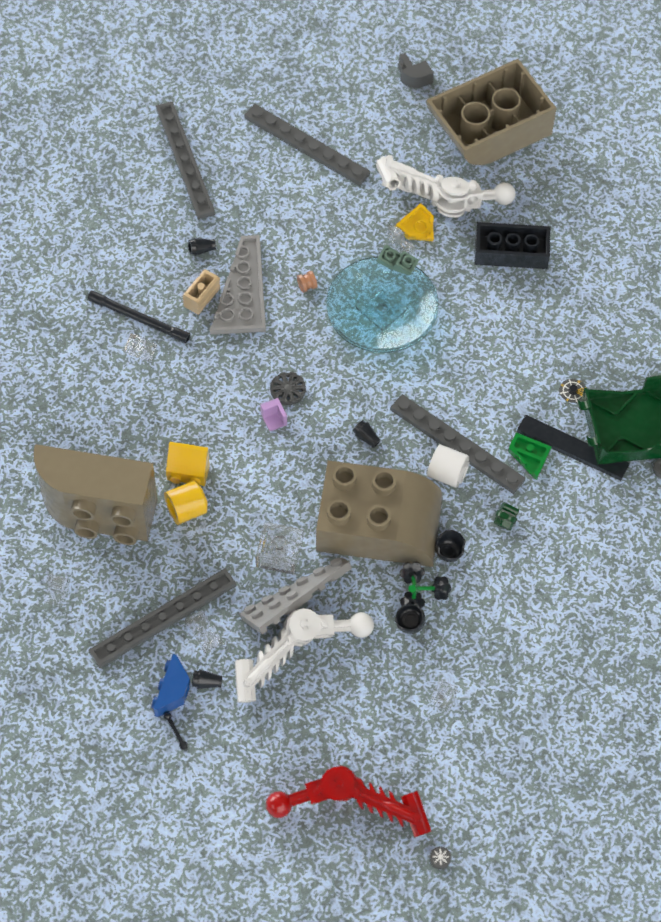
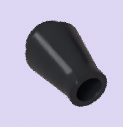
(199, 246)
(366, 433)
(204, 679)

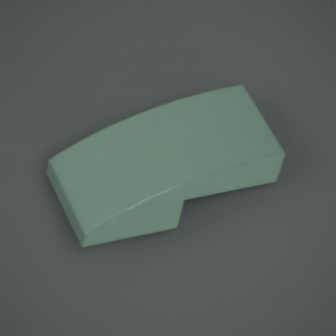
(396, 261)

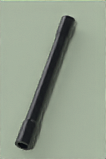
(103, 301)

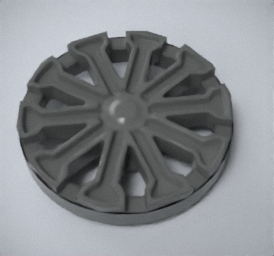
(288, 388)

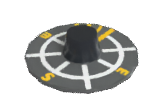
(572, 390)

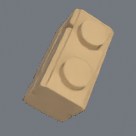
(201, 291)

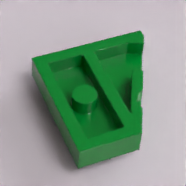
(529, 453)

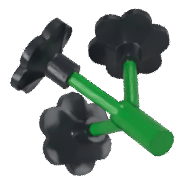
(412, 574)

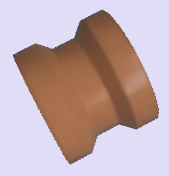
(307, 281)

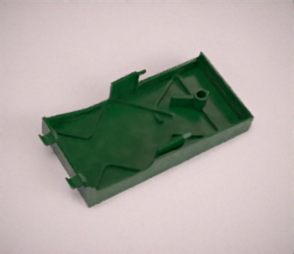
(624, 422)

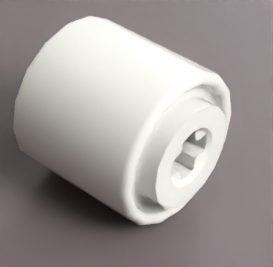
(448, 466)

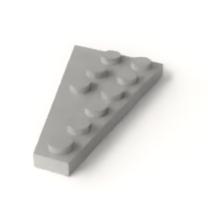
(242, 298)
(293, 596)

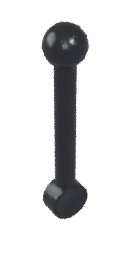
(183, 745)

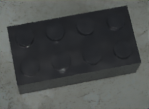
(512, 245)

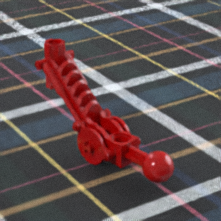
(341, 785)

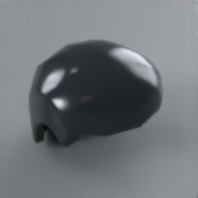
(450, 546)
(410, 619)

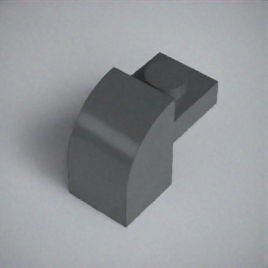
(414, 75)

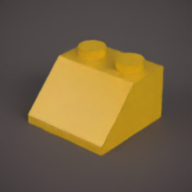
(187, 463)

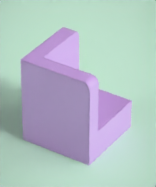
(273, 414)

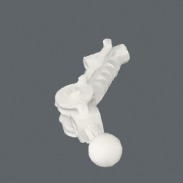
(449, 194)
(297, 630)

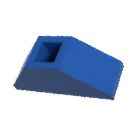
(172, 688)

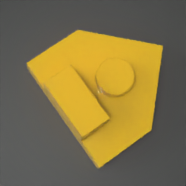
(418, 224)

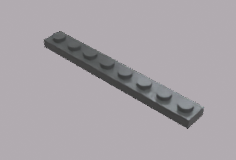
(307, 144)
(185, 160)
(451, 438)
(162, 618)

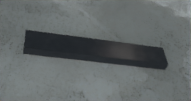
(569, 446)

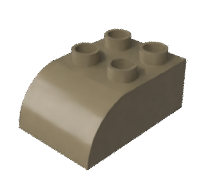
(494, 113)
(97, 493)
(378, 514)

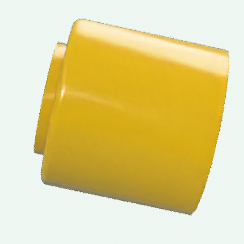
(186, 502)

